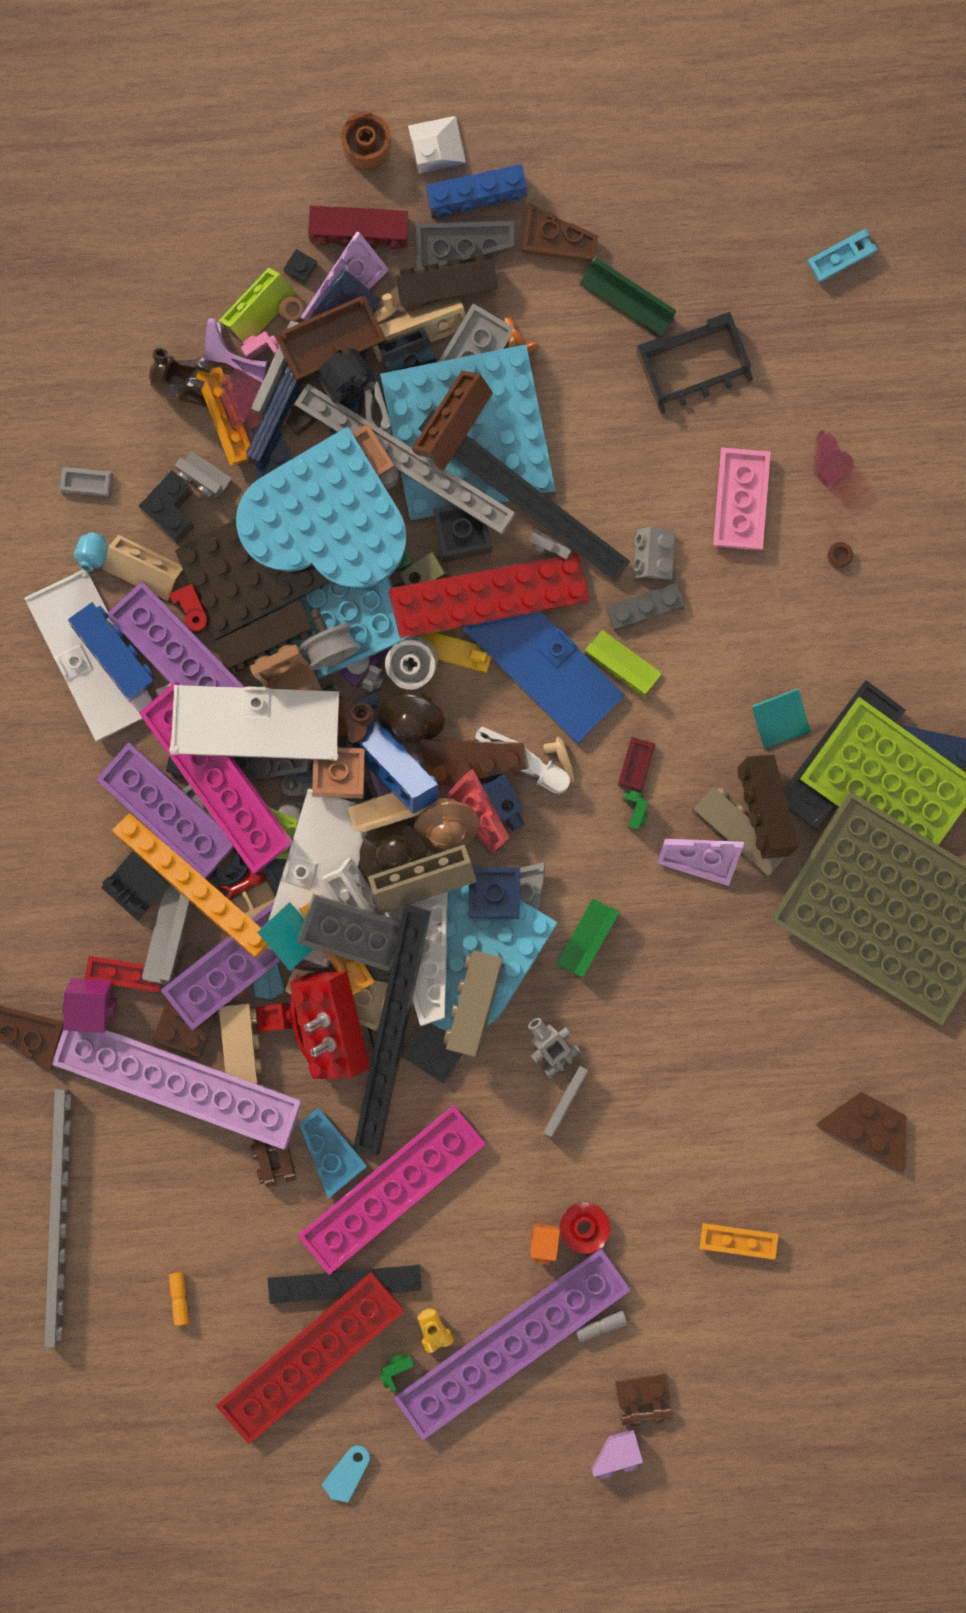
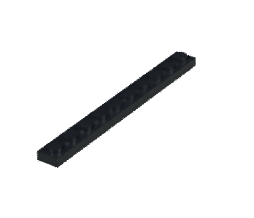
(539, 506)
(392, 1029)

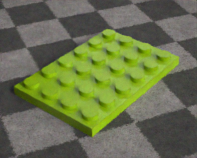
(890, 772)

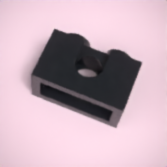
(412, 343)

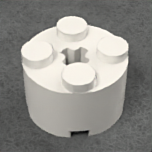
(400, 670)

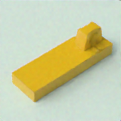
(459, 652)

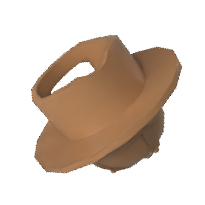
(446, 825)

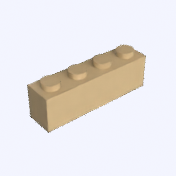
(240, 1042)

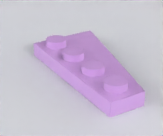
(359, 261)

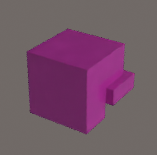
(88, 1005)

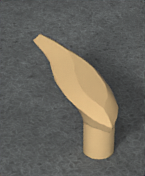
(388, 309)
(562, 753)

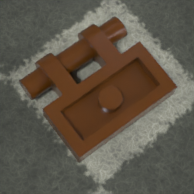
(644, 1391)

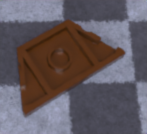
(871, 1128)

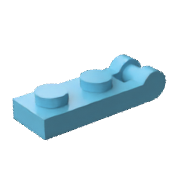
(841, 256)

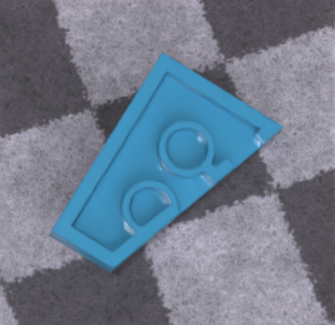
(331, 1152)

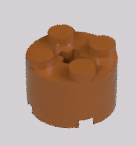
(369, 154)

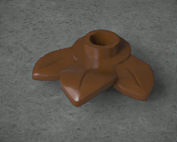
(348, 721)

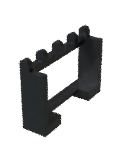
(712, 326)

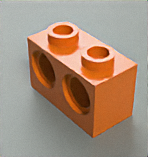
(544, 1243)

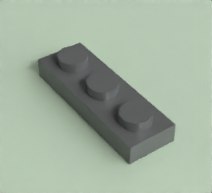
(645, 606)

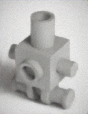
(551, 1047)

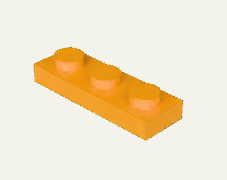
(738, 1241)

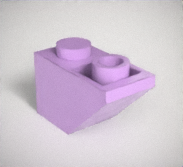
(618, 1453)

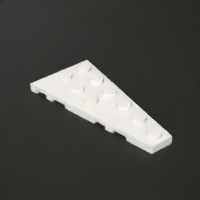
(430, 986)

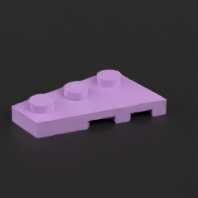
(702, 858)

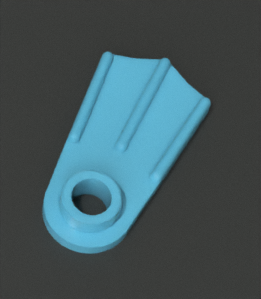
(269, 984)
(346, 1474)

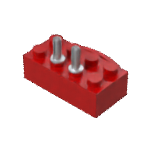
(328, 1025)

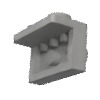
(202, 473)
(654, 553)

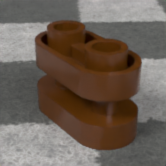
(267, 1174)

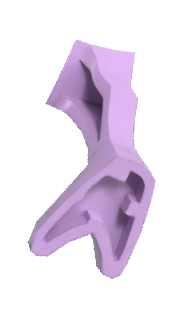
(217, 352)

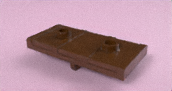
(334, 331)

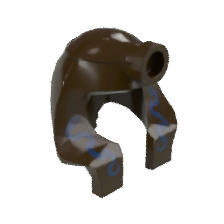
(173, 380)

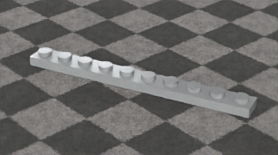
(406, 461)
(57, 1227)

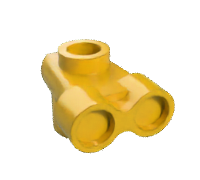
(433, 1331)

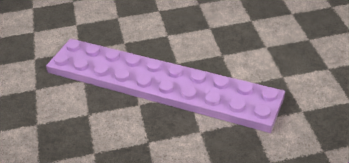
(180, 1084)

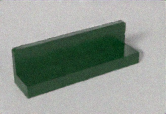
(628, 297)

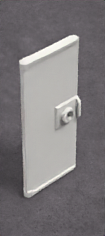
(93, 690)
(255, 722)
(320, 846)

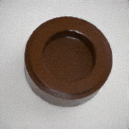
(840, 555)

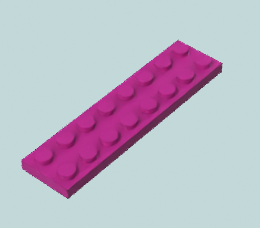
(223, 792)
(391, 1189)

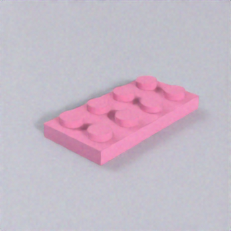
(741, 499)

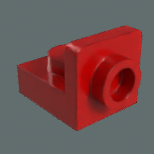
(274, 1017)

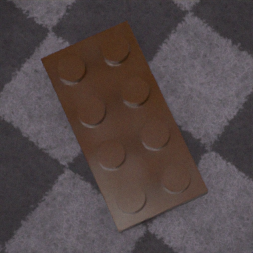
(173, 1029)

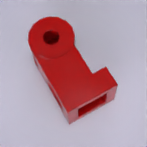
(195, 615)

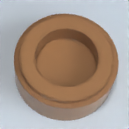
(291, 309)

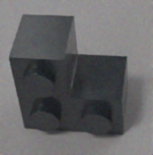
(163, 507)

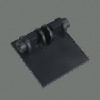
(135, 885)

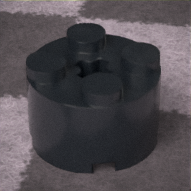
(346, 377)

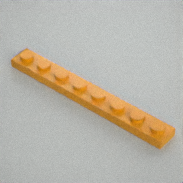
(191, 884)

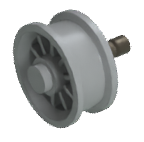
(329, 645)

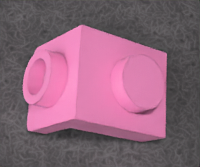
(255, 345)

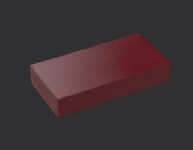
(636, 764)

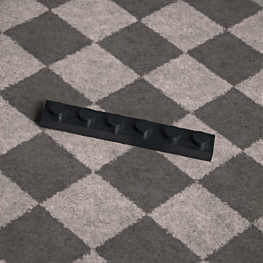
(326, 1286)

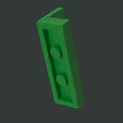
(587, 938)

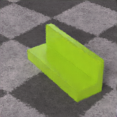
(257, 305)
(622, 663)

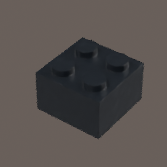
(460, 534)

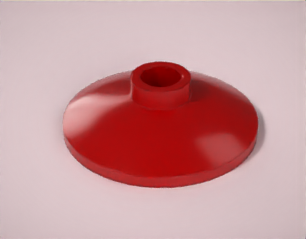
(587, 1241)

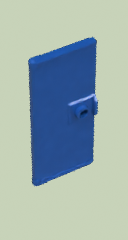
(549, 670)

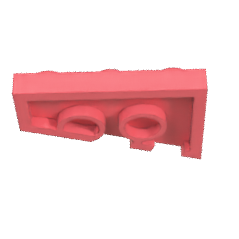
(470, 792)

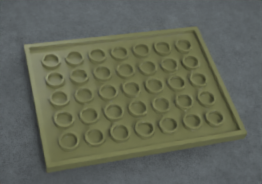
(884, 907)

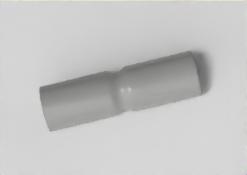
(604, 1325)

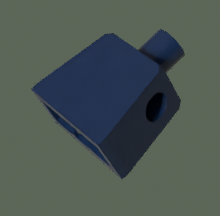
(498, 790)

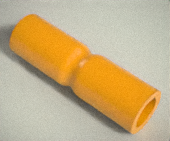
(178, 1294)

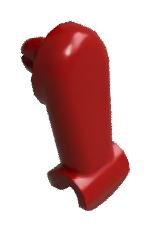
(249, 883)

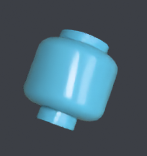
(91, 551)

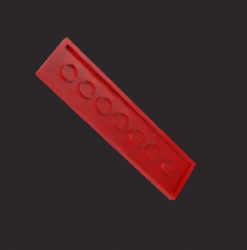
(488, 596)
(310, 1357)

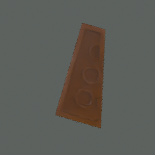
(451, 759)

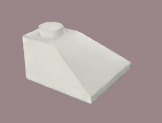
(437, 144)

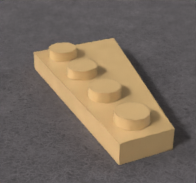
(367, 1001)

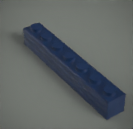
(274, 419)

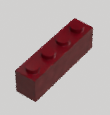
(375, 225)

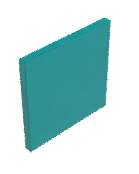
(781, 718)
(282, 935)

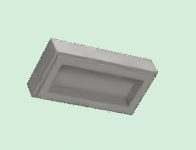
(85, 482)

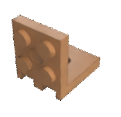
(286, 670)

